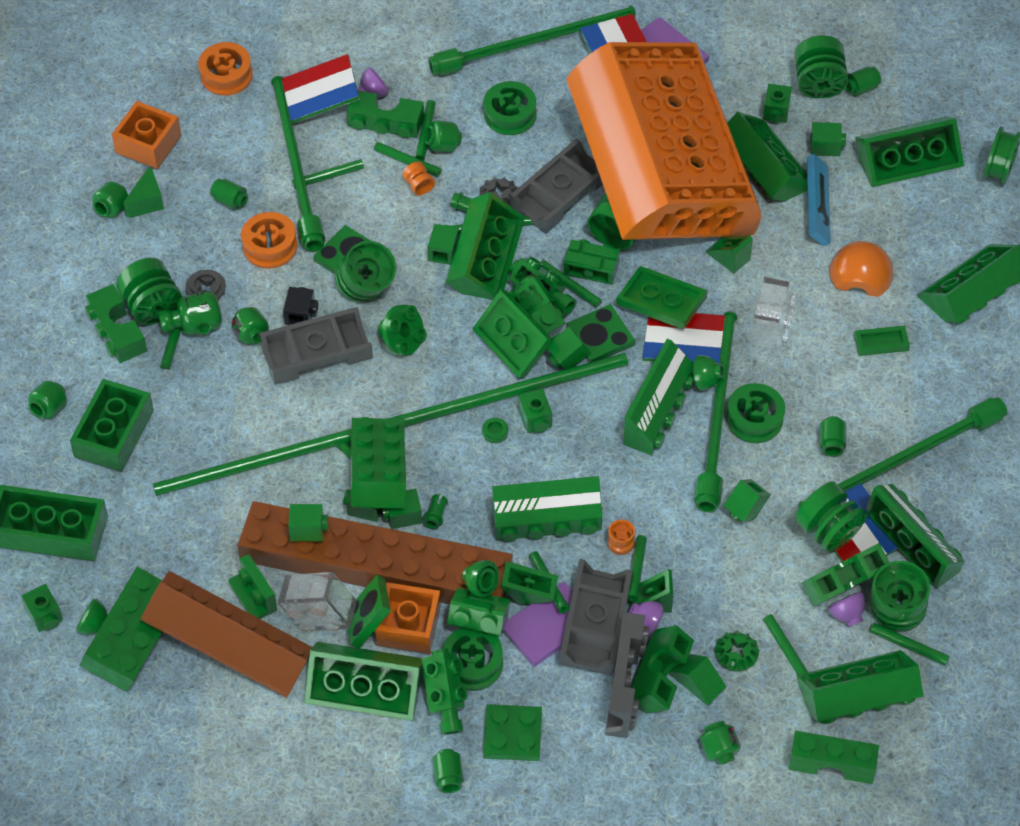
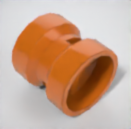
(417, 176)
(621, 537)

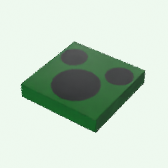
(337, 247)
(602, 333)
(369, 612)

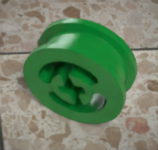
(507, 99)
(1002, 155)
(756, 423)
(472, 644)

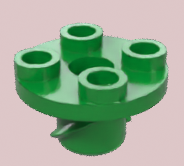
(402, 330)

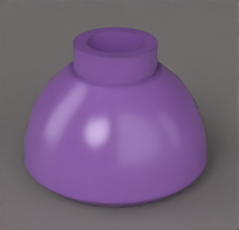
(373, 83)
(849, 608)
(653, 613)

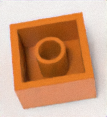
(146, 134)
(411, 620)

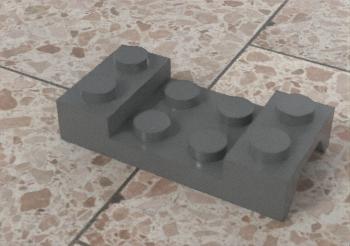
(556, 186)
(315, 344)
(594, 619)
(622, 705)

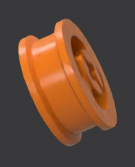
(227, 78)
(282, 236)

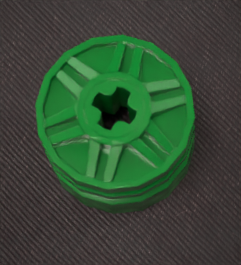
(821, 67)
(604, 226)
(374, 262)
(147, 289)
(830, 517)
(904, 583)

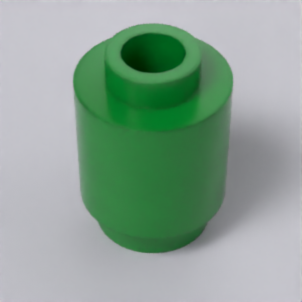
(863, 81)
(229, 193)
(833, 436)
(448, 771)

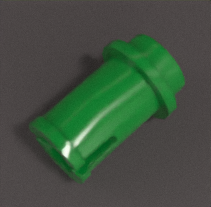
(460, 202)
(433, 517)

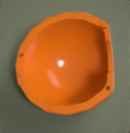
(863, 267)

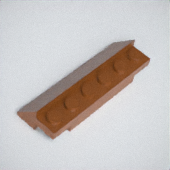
(227, 633)

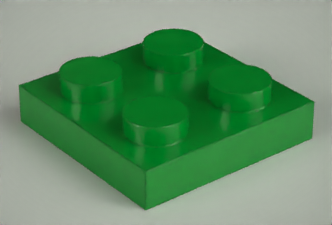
(512, 732)

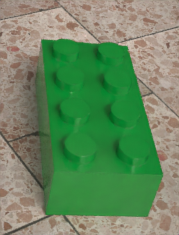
(378, 463)
(51, 522)
(123, 638)

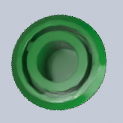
(706, 372)
(481, 578)
(92, 618)

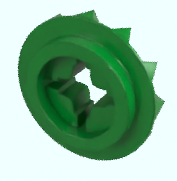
(735, 661)

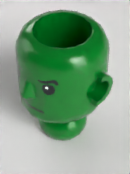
(193, 313)

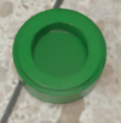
(495, 430)

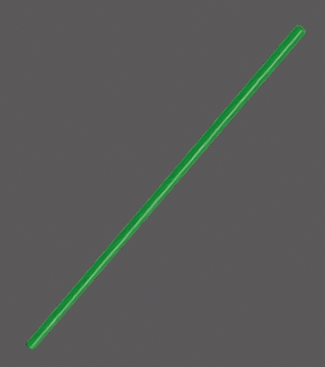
(409, 419)

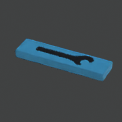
(818, 200)

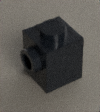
(299, 305)

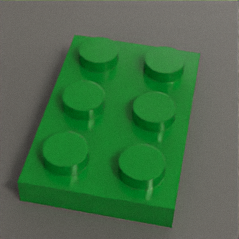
(661, 297)
(512, 334)

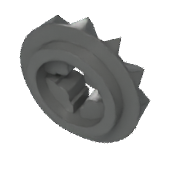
(505, 186)
(207, 278)

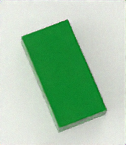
(881, 340)

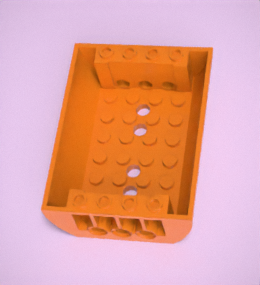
(641, 148)

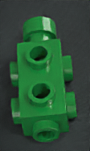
(526, 266)
(444, 688)

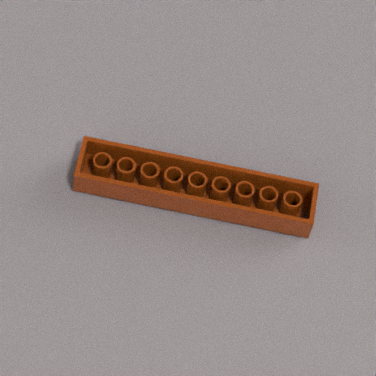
(362, 551)

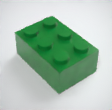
(112, 425)

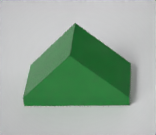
(144, 196)
(732, 251)
(528, 584)
(657, 589)
(699, 678)

